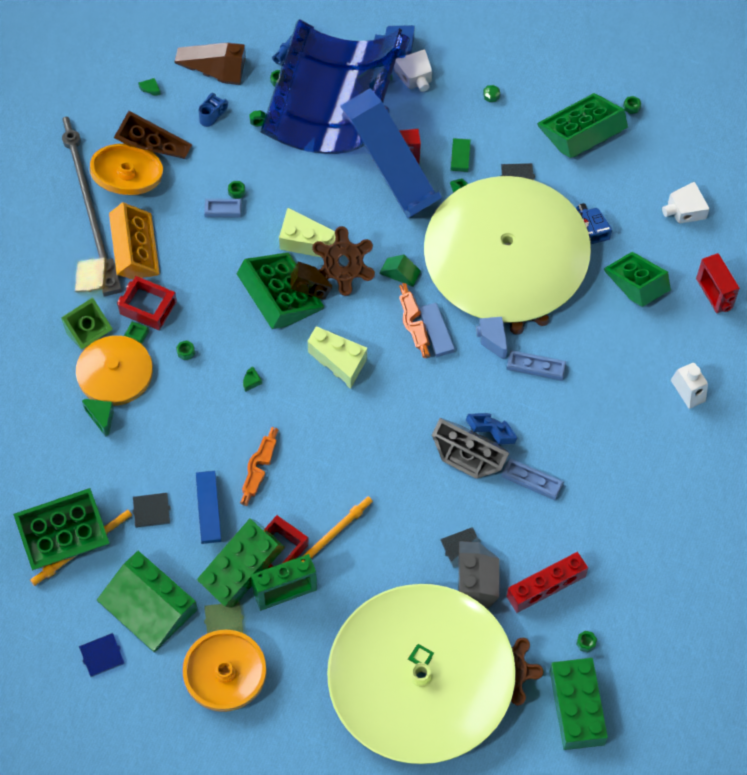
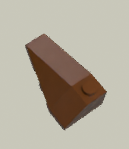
(218, 60)
(147, 136)

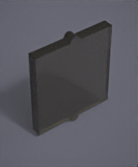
(522, 170)
(151, 510)
(451, 544)

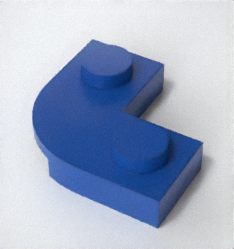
(484, 423)

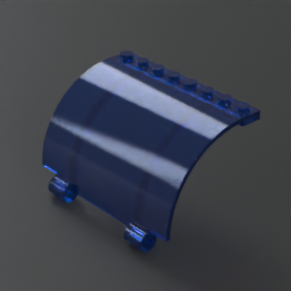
(319, 78)

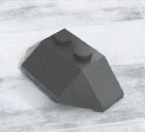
(468, 449)
(478, 573)

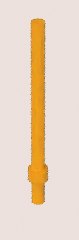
(355, 513)
(49, 571)

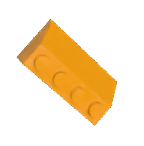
(133, 242)

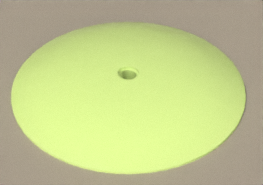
(500, 280)
(429, 716)

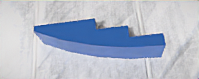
(208, 507)

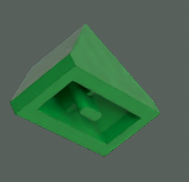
(401, 269)
(100, 412)

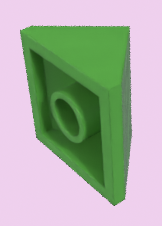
(86, 323)

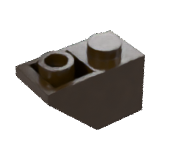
(310, 281)

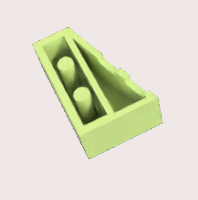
(301, 233)
(338, 354)

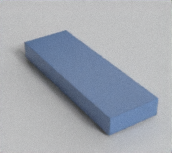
(436, 330)
(536, 365)
(532, 479)

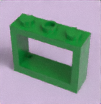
(284, 582)

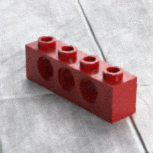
(547, 582)

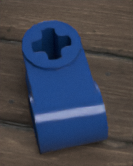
(211, 109)

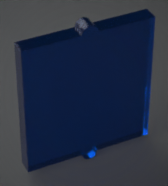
(101, 655)

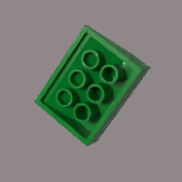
(584, 124)
(269, 286)
(61, 529)
(147, 601)

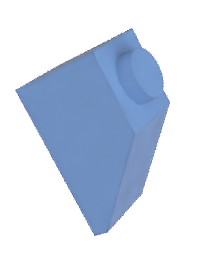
(492, 335)

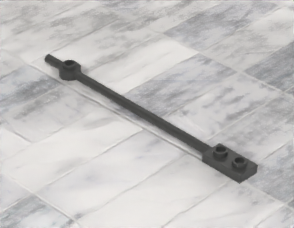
(111, 283)

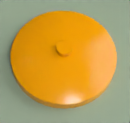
(126, 169)
(114, 370)
(224, 670)

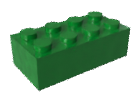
(245, 554)
(578, 704)

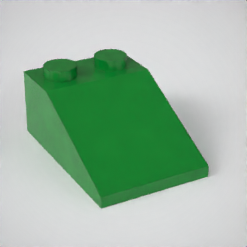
(639, 278)

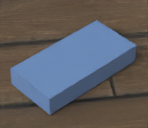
(223, 208)

